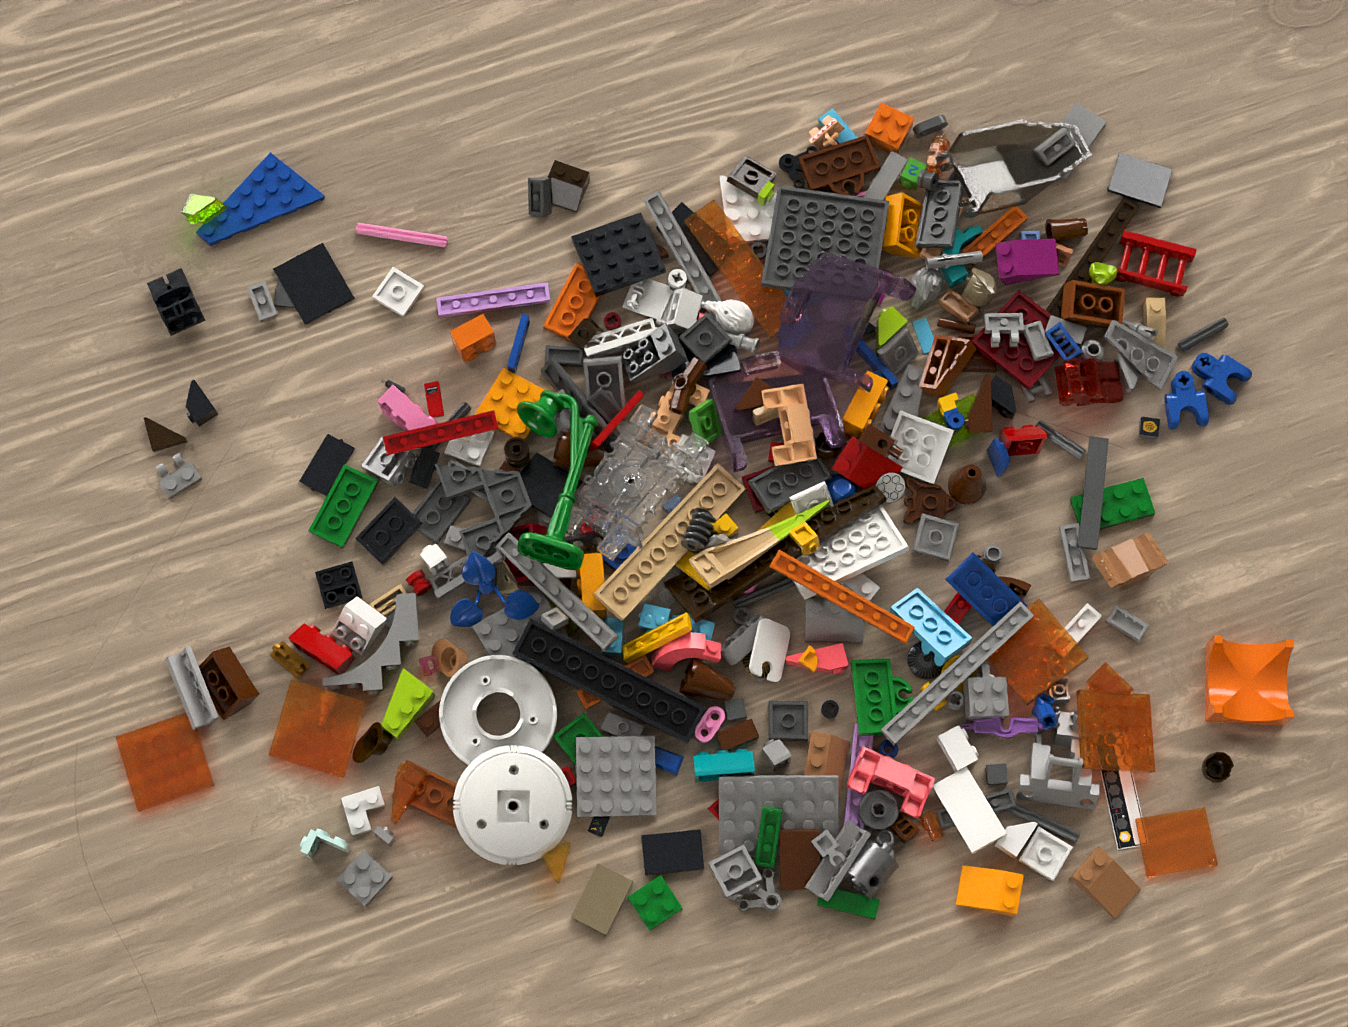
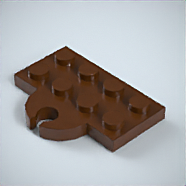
(840, 166)

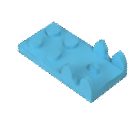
(932, 626)

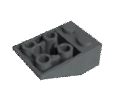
(654, 354)

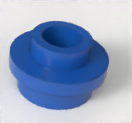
(886, 743)

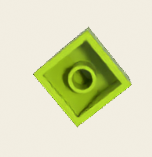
(888, 324)

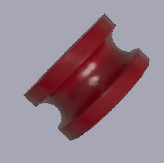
(609, 316)

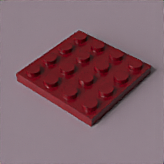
(1019, 361)

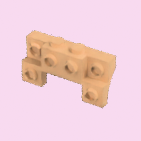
(668, 422)
(794, 422)

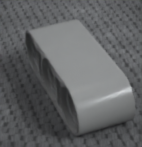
(741, 641)

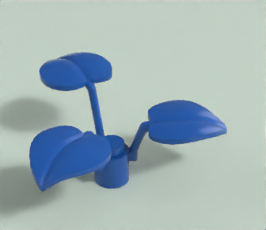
(482, 572)

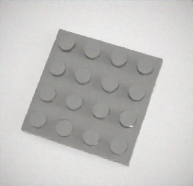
(501, 633)
(615, 776)

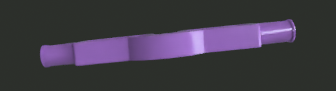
(994, 726)

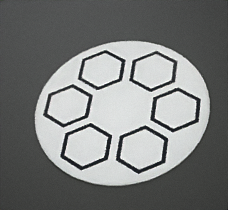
(891, 486)

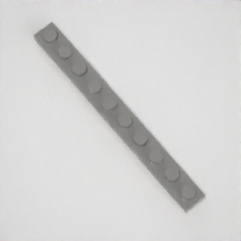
(957, 673)

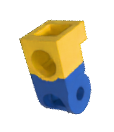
(950, 413)

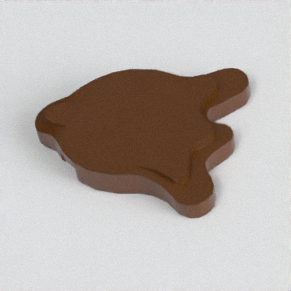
(926, 499)

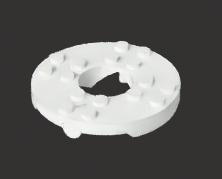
(489, 676)

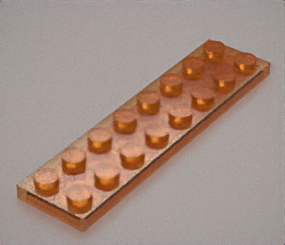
(737, 264)

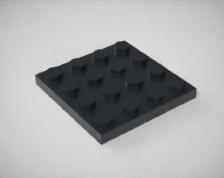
(618, 254)

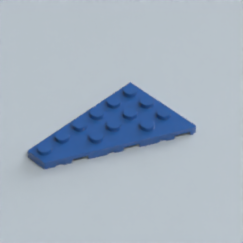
(264, 195)

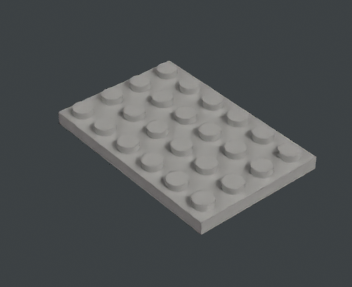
(804, 802)

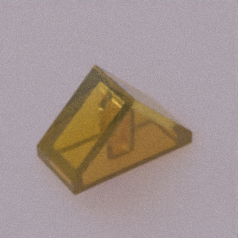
(556, 859)

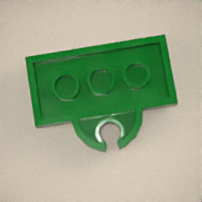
(876, 694)

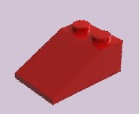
(1023, 440)
(863, 464)

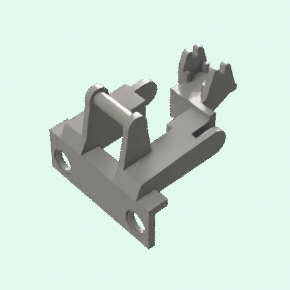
(1041, 762)

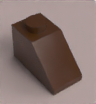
(753, 397)

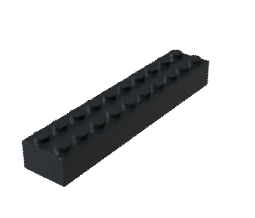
(608, 681)

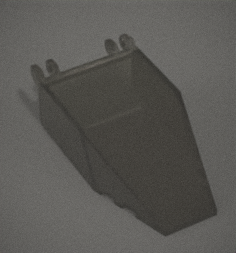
(1001, 166)

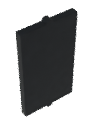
(326, 464)

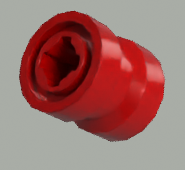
(419, 583)

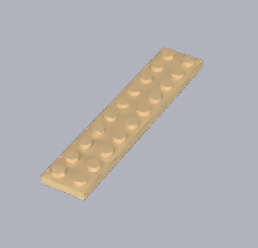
(663, 546)

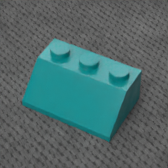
(712, 766)

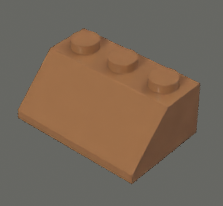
(826, 756)

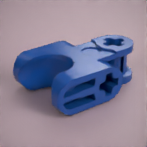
(1216, 373)
(1185, 399)

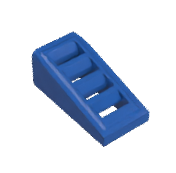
(1055, 329)

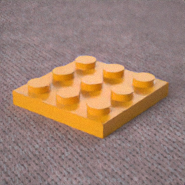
(503, 399)

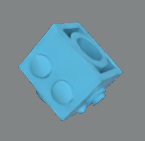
(653, 617)

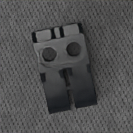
(176, 302)

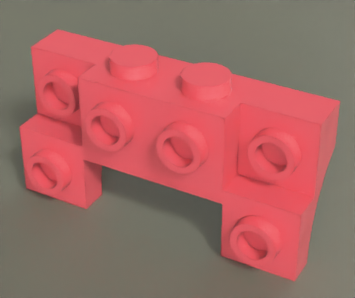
(892, 776)

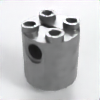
(872, 868)

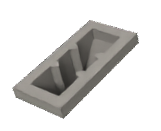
(1128, 373)

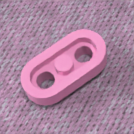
(709, 724)

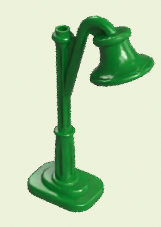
(540, 419)

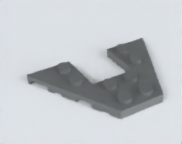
(505, 494)

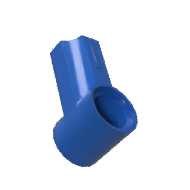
(1044, 711)

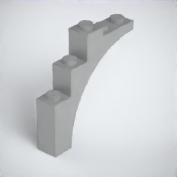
(369, 674)

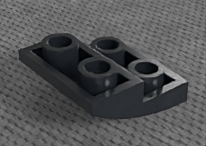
(338, 584)

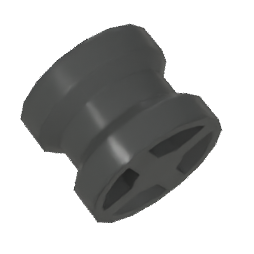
(928, 180)

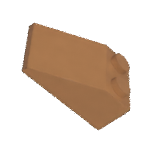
(1105, 882)

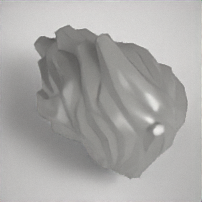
(928, 286)

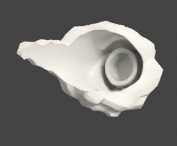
(731, 315)

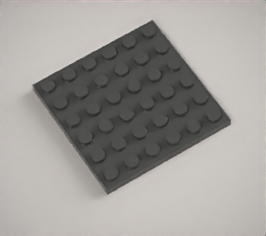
(821, 222)

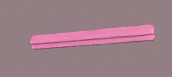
(403, 235)

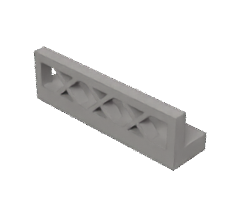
(458, 582)
(192, 689)
(828, 877)

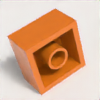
(889, 129)
(473, 338)

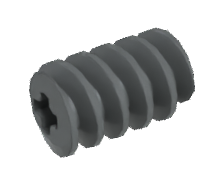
(697, 529)

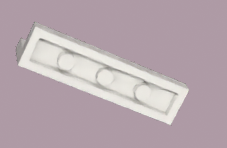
(621, 343)

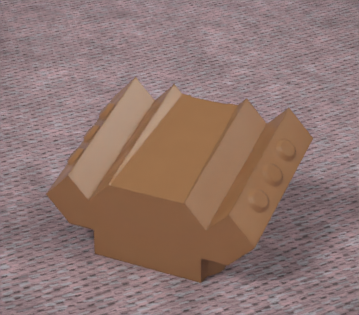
(1130, 561)

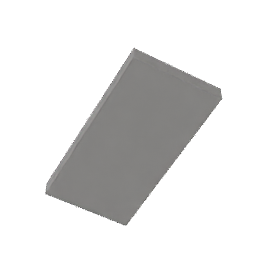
(1087, 124)

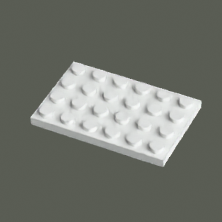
(856, 549)

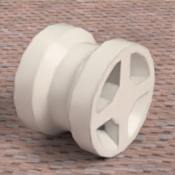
(677, 283)

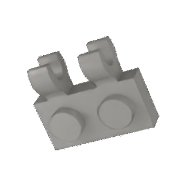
(1004, 324)
(179, 480)

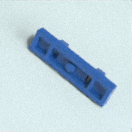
(876, 364)

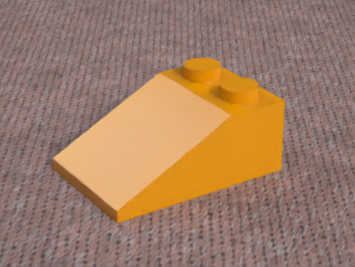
(989, 890)

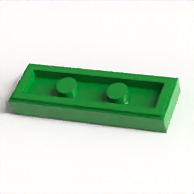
(768, 837)
(851, 904)

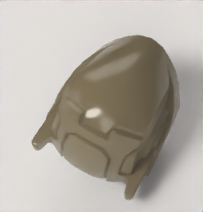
(979, 288)

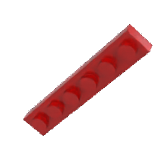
(440, 432)

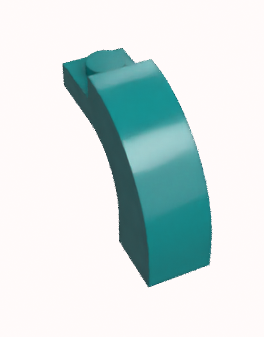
(956, 274)

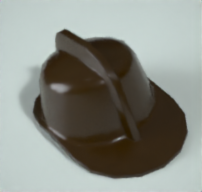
(373, 742)

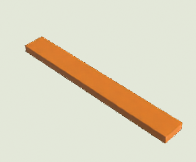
(842, 596)

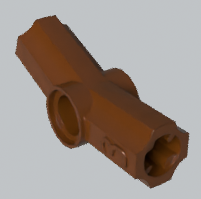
(686, 386)

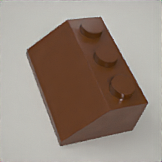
(227, 682)

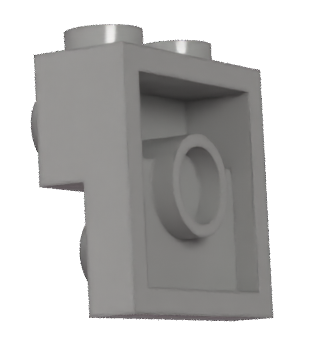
(391, 467)
(736, 873)

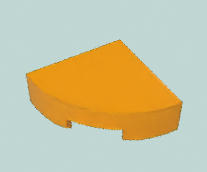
(809, 659)

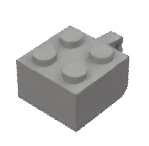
(985, 696)

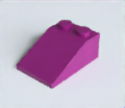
(1026, 260)

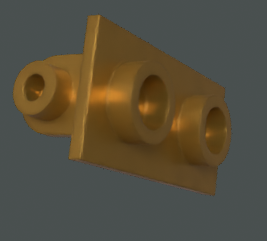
(289, 659)

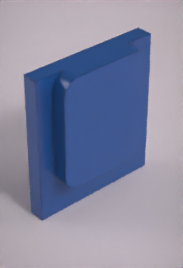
(998, 456)

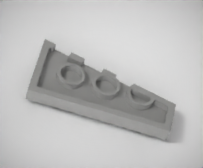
(1142, 353)
(905, 399)

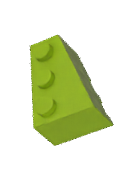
(406, 704)

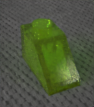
(202, 208)

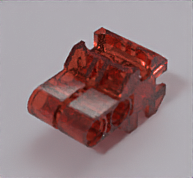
(1088, 382)

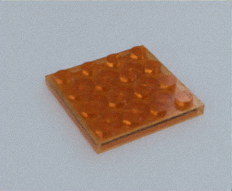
(1038, 655)
(317, 728)
(1115, 731)
(164, 761)

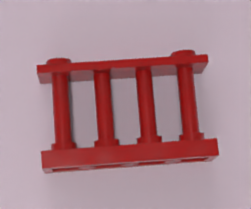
(1166, 250)

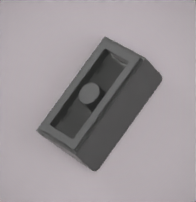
(539, 196)

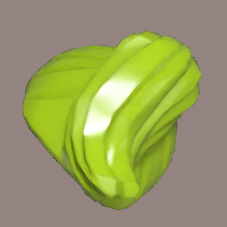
(1102, 273)

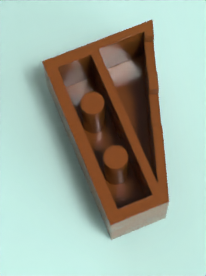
(944, 364)

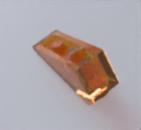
(407, 783)

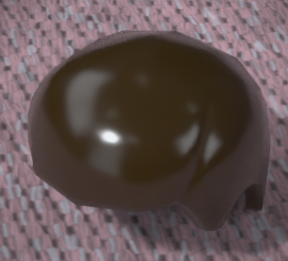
(822, 448)
(1217, 767)

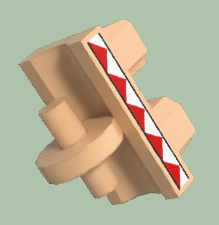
(828, 134)

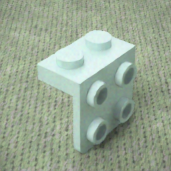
(311, 842)

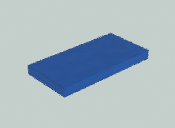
(983, 589)

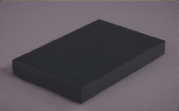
(389, 530)
(672, 852)

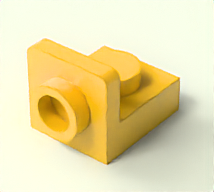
(805, 538)

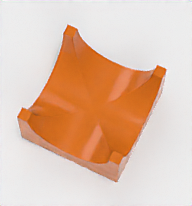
(1247, 682)

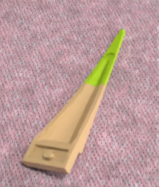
(730, 558)

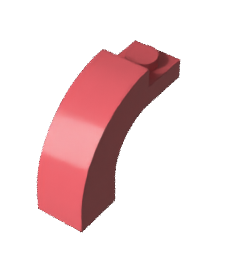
(686, 646)

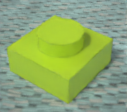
(766, 193)

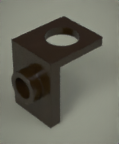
(584, 332)

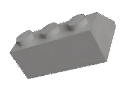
(831, 623)

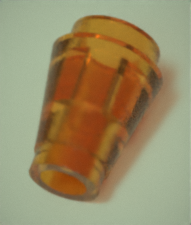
(931, 824)

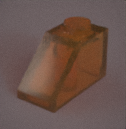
(1108, 680)

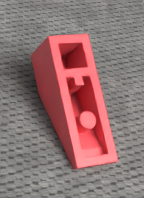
(830, 659)

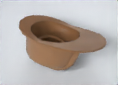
(449, 657)

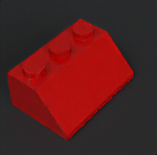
(322, 648)

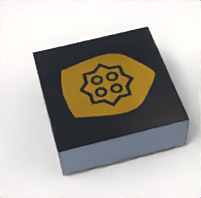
(1149, 427)

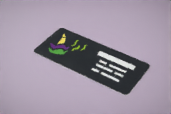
(598, 825)

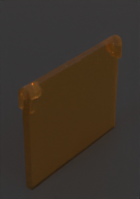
(1176, 842)

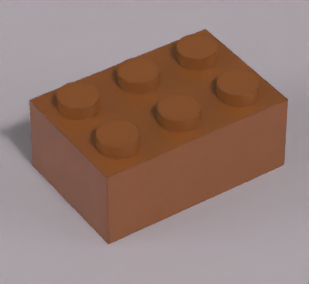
(1092, 303)

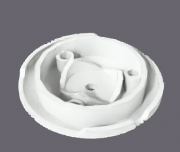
(485, 796)

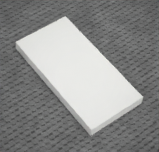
(969, 810)

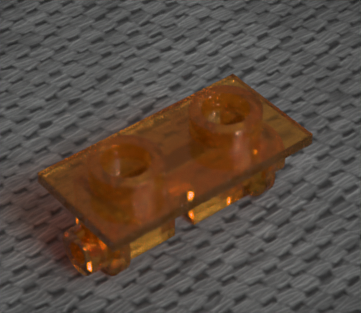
(938, 146)

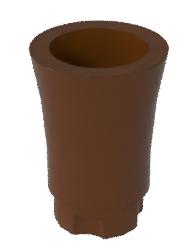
(1066, 229)

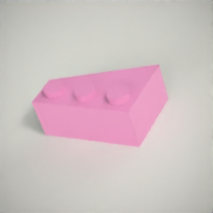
(403, 411)

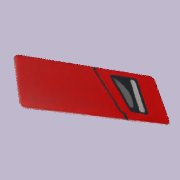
(434, 399)

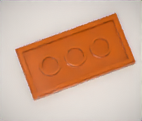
(572, 305)

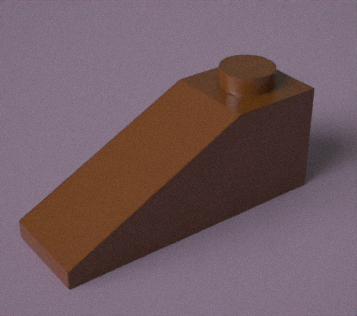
(980, 413)

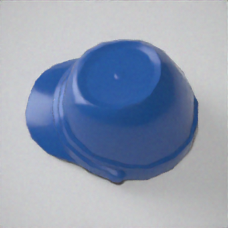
(840, 488)

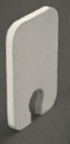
(769, 646)

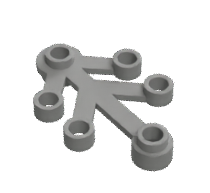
(765, 896)

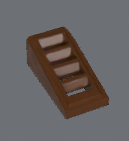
(909, 823)

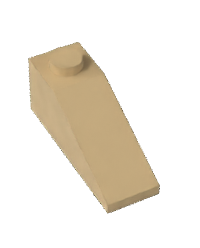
(1155, 317)

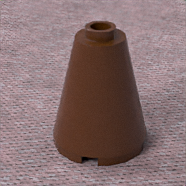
(562, 452)
(967, 484)
(705, 682)

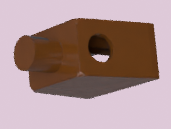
(874, 437)

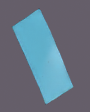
(924, 334)

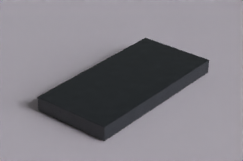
(681, 213)

